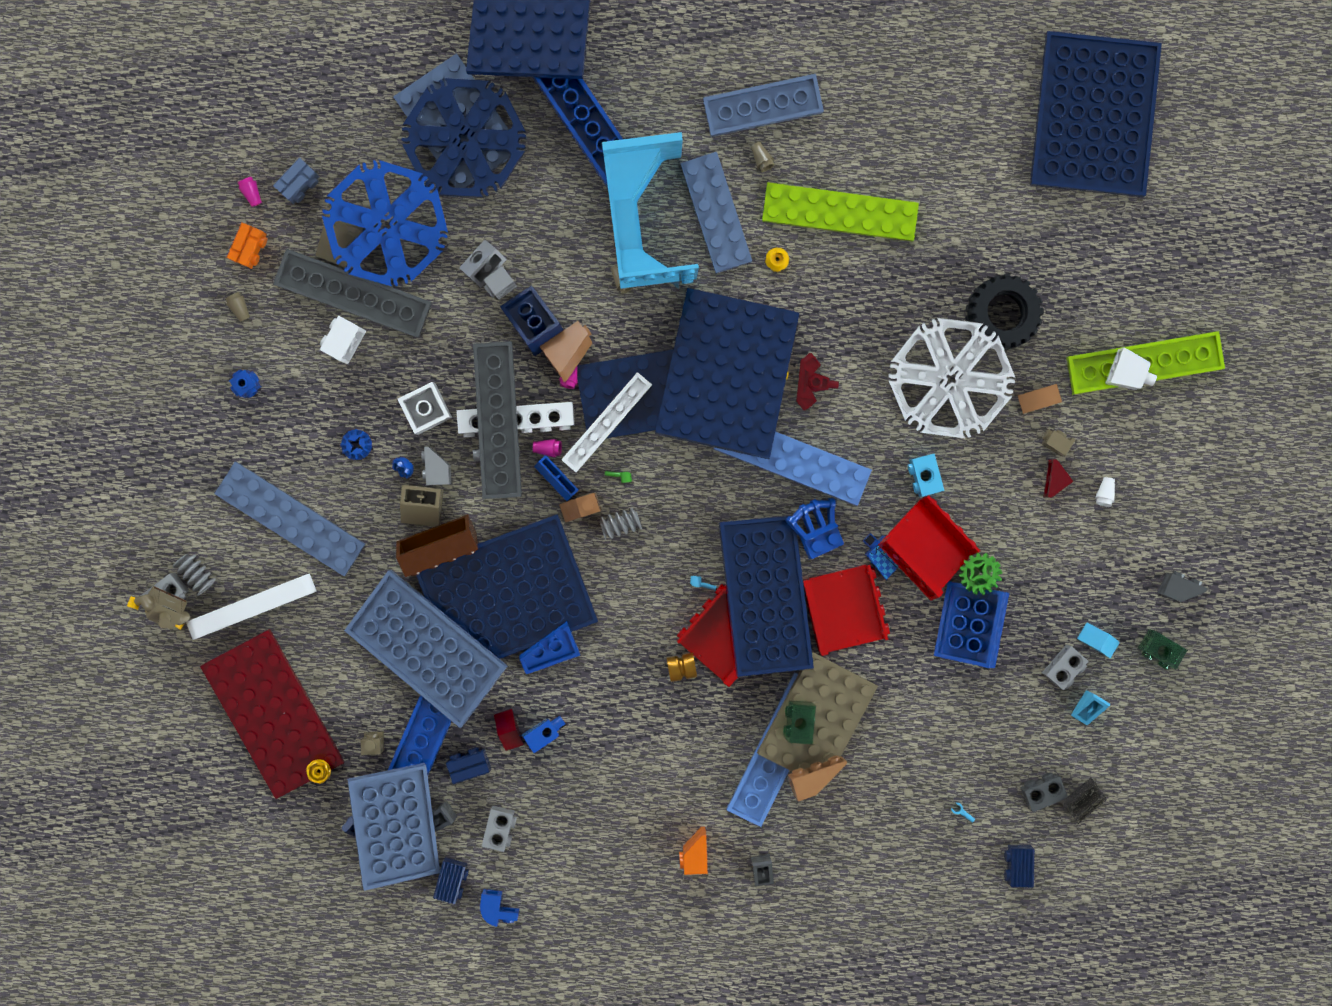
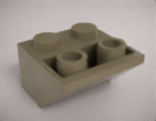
(421, 505)

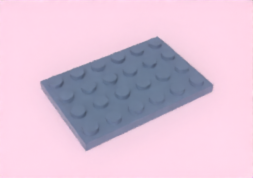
(431, 116)
(393, 826)

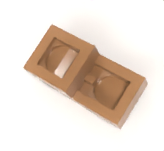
(1039, 398)

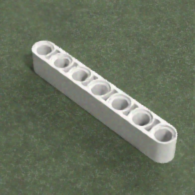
(251, 606)

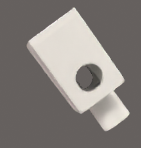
(1130, 371)

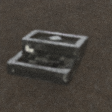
(1084, 800)

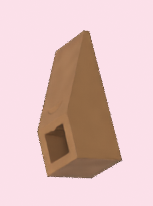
(810, 781)

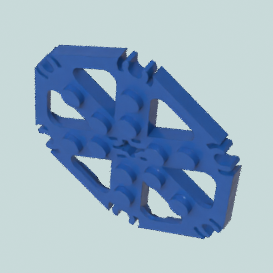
(380, 206)

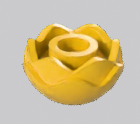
(771, 262)
(318, 777)

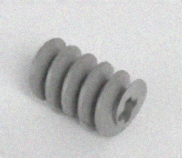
(620, 523)
(194, 573)

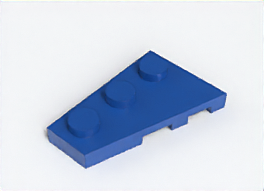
(550, 650)

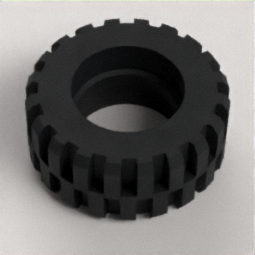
(1025, 298)

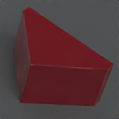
(1056, 479)
(508, 730)

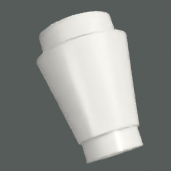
(1106, 492)

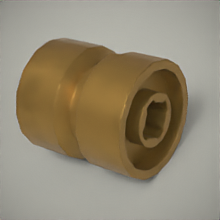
(681, 667)

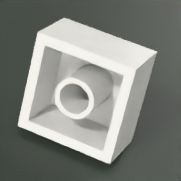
(342, 339)
(424, 408)

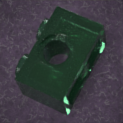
(1172, 653)
(803, 733)

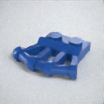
(823, 538)

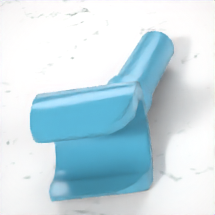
(696, 582)
(963, 813)

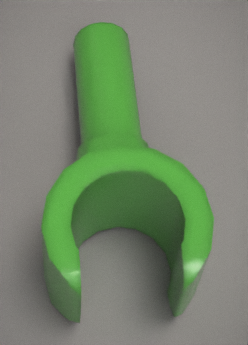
(625, 476)

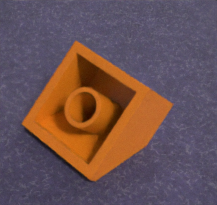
(694, 854)

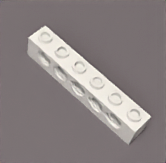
(566, 411)

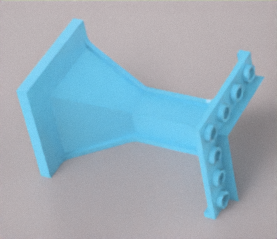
(629, 170)

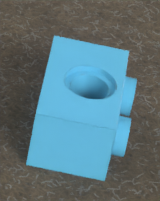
(934, 482)

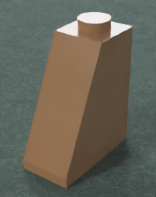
(567, 349)
(580, 507)

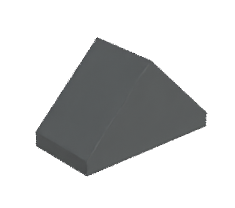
(443, 816)
(762, 870)

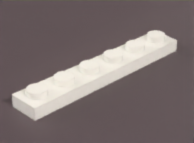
(606, 422)

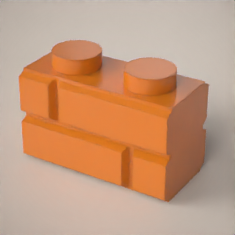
(247, 246)

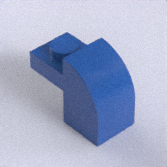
(493, 911)

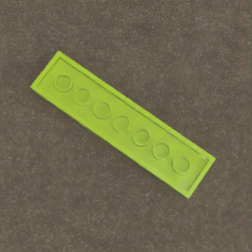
(840, 212)
(1167, 359)

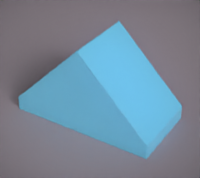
(1098, 640)
(1089, 707)

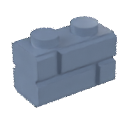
(297, 181)

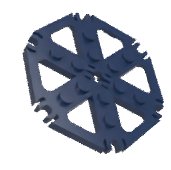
(478, 138)

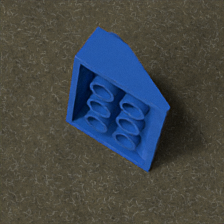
(971, 625)

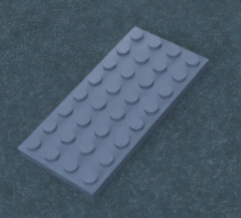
(425, 648)

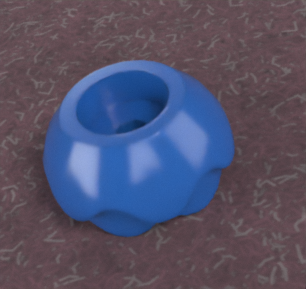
(403, 467)

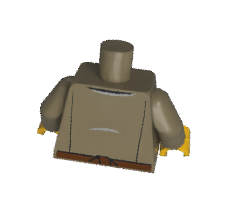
(162, 608)

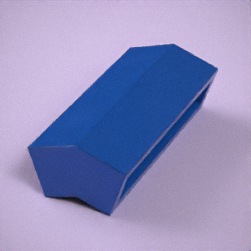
(558, 486)

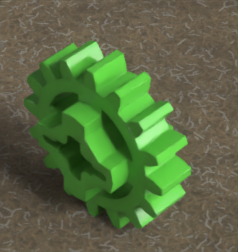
(985, 566)

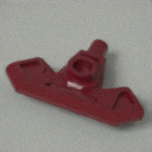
(811, 382)

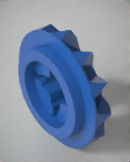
(364, 441)

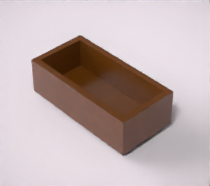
(436, 546)

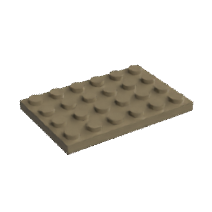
(839, 703)

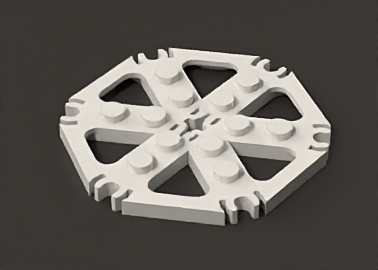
(969, 381)

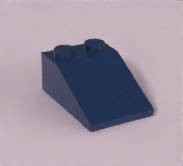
(531, 319)

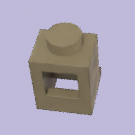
(1057, 442)
(372, 743)

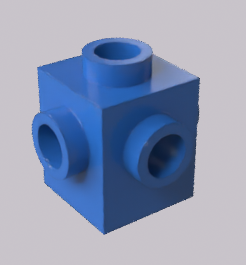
(251, 383)

